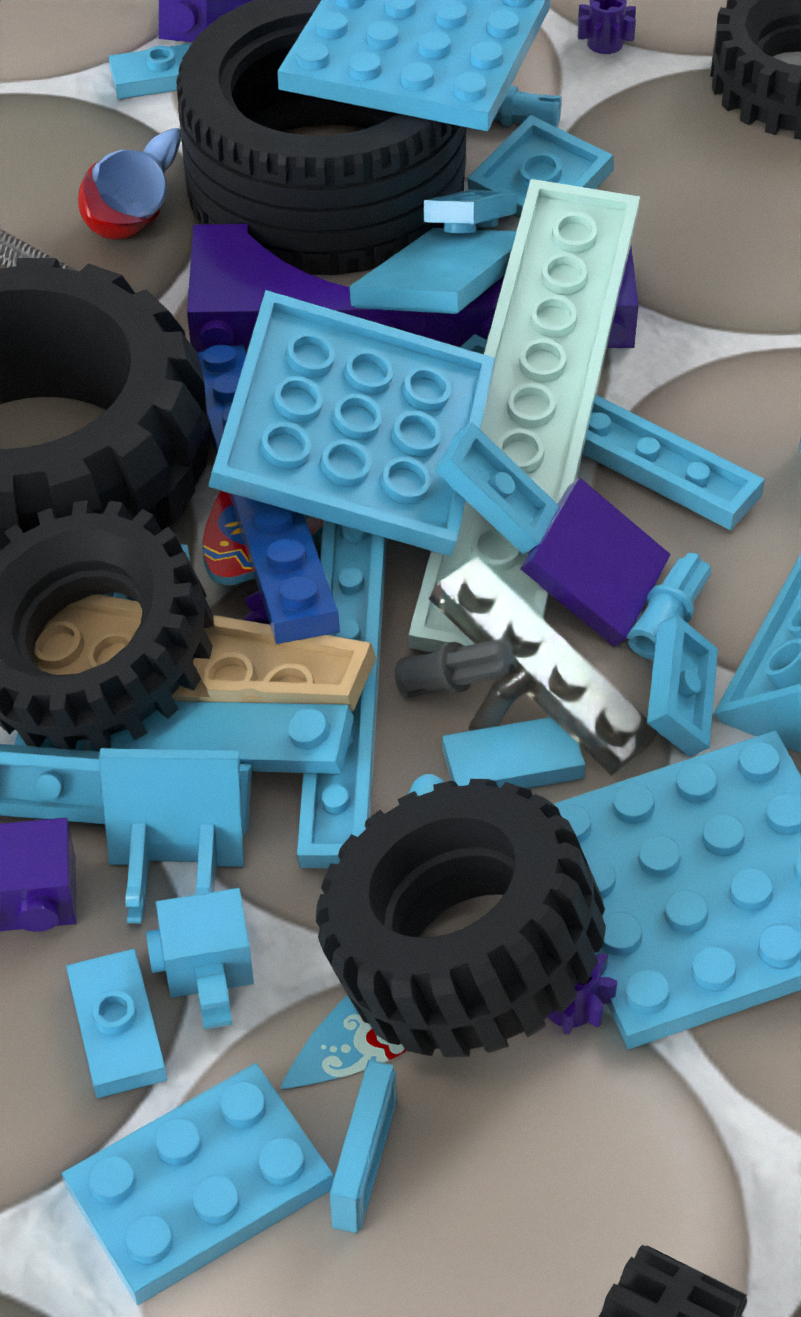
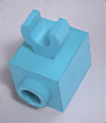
(203, 950)

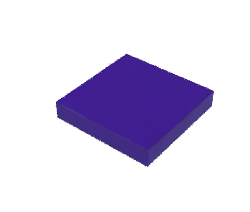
(596, 562)

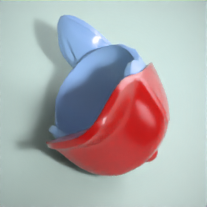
(127, 187)

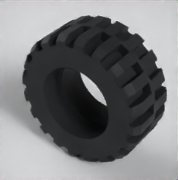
(484, 978)

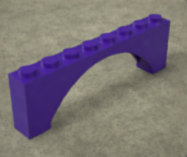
(234, 271)

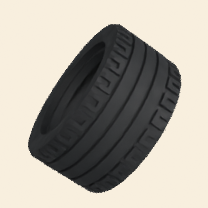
(305, 198)

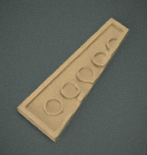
(242, 663)

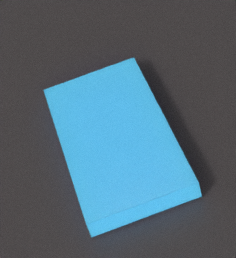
(436, 272)

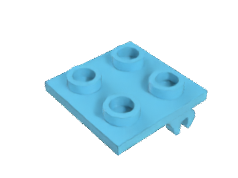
(171, 810)

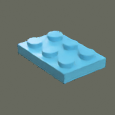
(197, 1182)

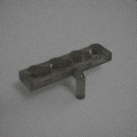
(545, 669)

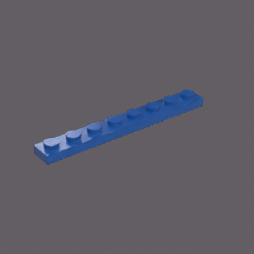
(275, 538)

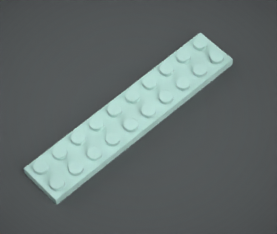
(545, 372)

